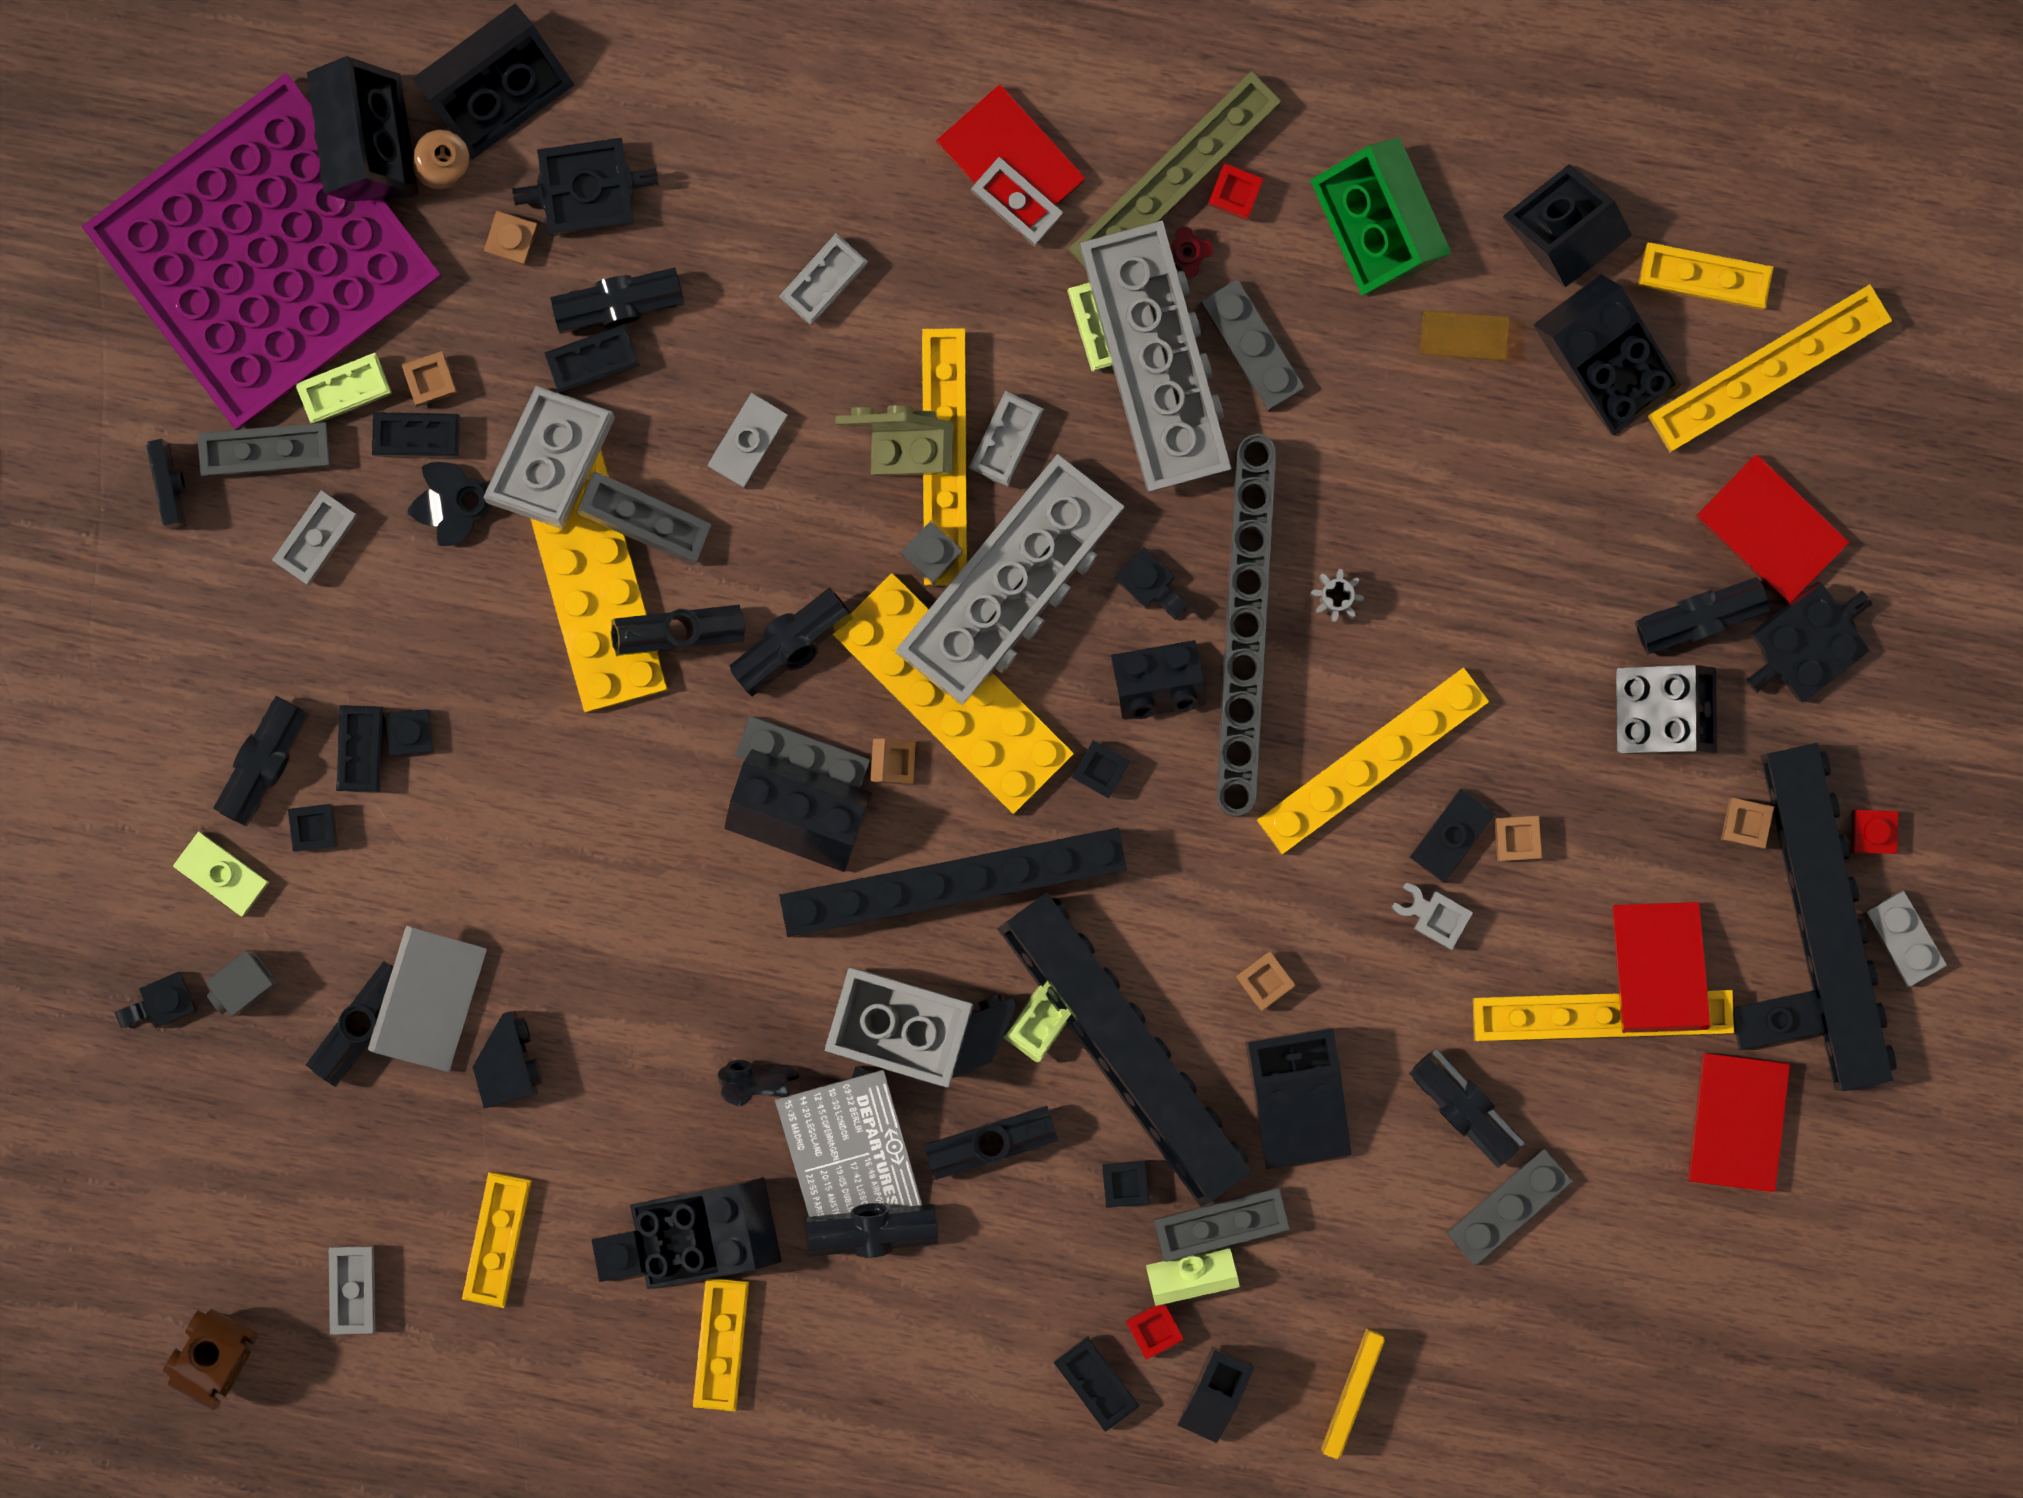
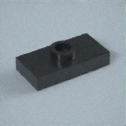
(592, 359)
(416, 435)
(168, 483)
(360, 749)
(1452, 835)
(1777, 1020)
(1096, 1383)

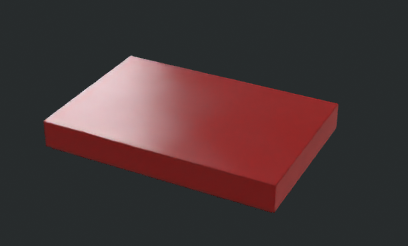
(1006, 131)
(1772, 529)
(1660, 967)
(1738, 1122)

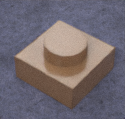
(511, 238)
(429, 379)
(893, 761)
(1747, 823)
(1518, 838)
(1265, 981)

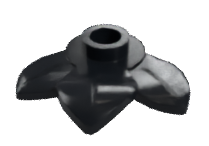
(444, 503)
(744, 1080)

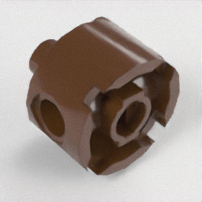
(206, 1332)

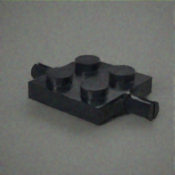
(585, 186)
(1809, 642)

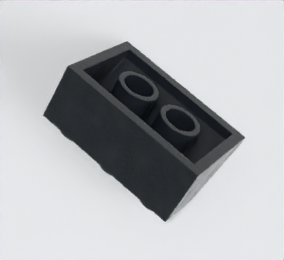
(493, 80)
(361, 131)
(797, 810)

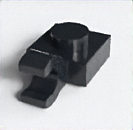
(1148, 581)
(163, 1002)

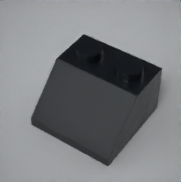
(1568, 225)

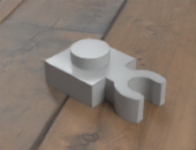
(1438, 918)

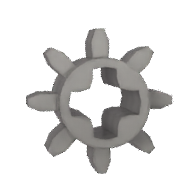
(1347, 588)

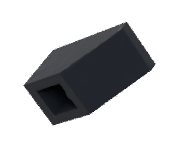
(984, 1033)
(504, 1066)
(1215, 1394)

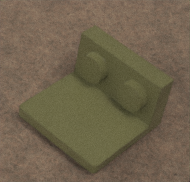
(904, 440)

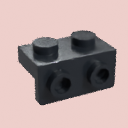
(1159, 680)

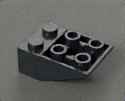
(1608, 353)
(1299, 1097)
(706, 1233)

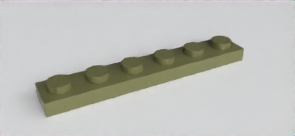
(1187, 161)

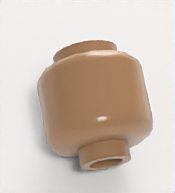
(430, 169)

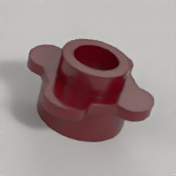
(1199, 250)

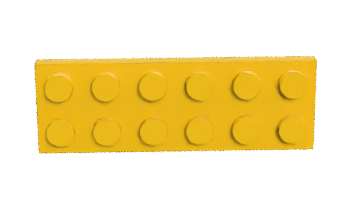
(590, 586)
(988, 735)

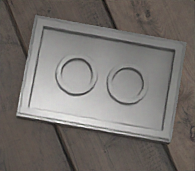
(549, 457)
(427, 999)

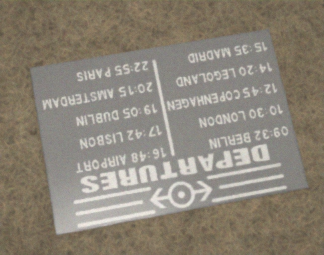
(848, 1146)

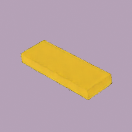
(1705, 276)
(497, 1239)
(721, 1344)
(1352, 1394)

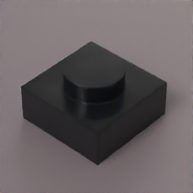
(409, 732)
(1100, 769)
(312, 827)
(1125, 1183)
(617, 1256)

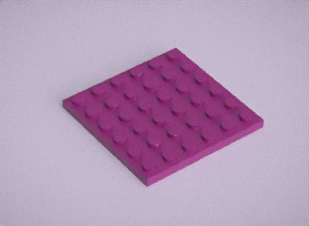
(252, 260)

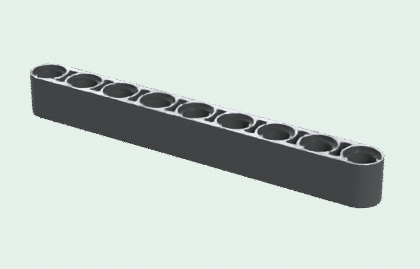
(1242, 604)

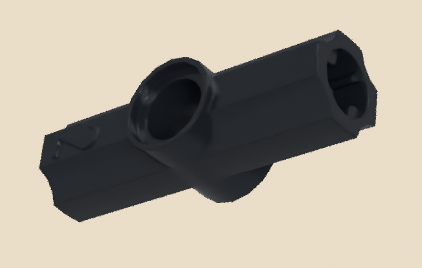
(617, 300)
(1702, 615)
(652, 632)
(790, 642)
(261, 761)
(341, 1045)
(1466, 1108)
(962, 1150)
(871, 1230)

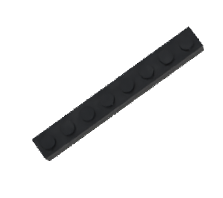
(953, 882)
(1827, 916)
(1126, 1050)

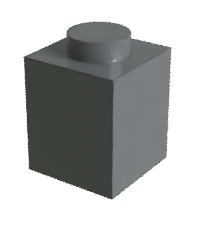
(931, 553)
(240, 984)

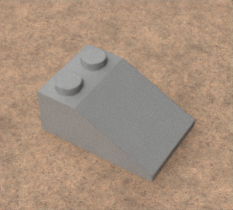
(898, 1027)

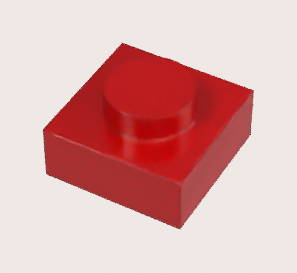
(1235, 192)
(1874, 832)
(1154, 1330)

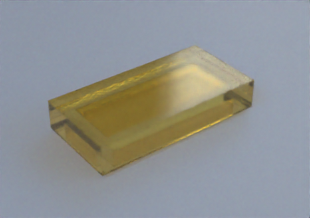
(1464, 336)

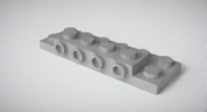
(1156, 356)
(1011, 581)

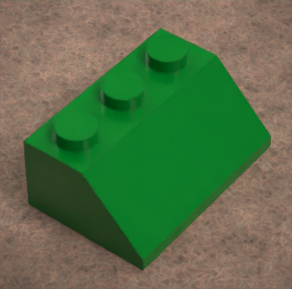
(1380, 215)

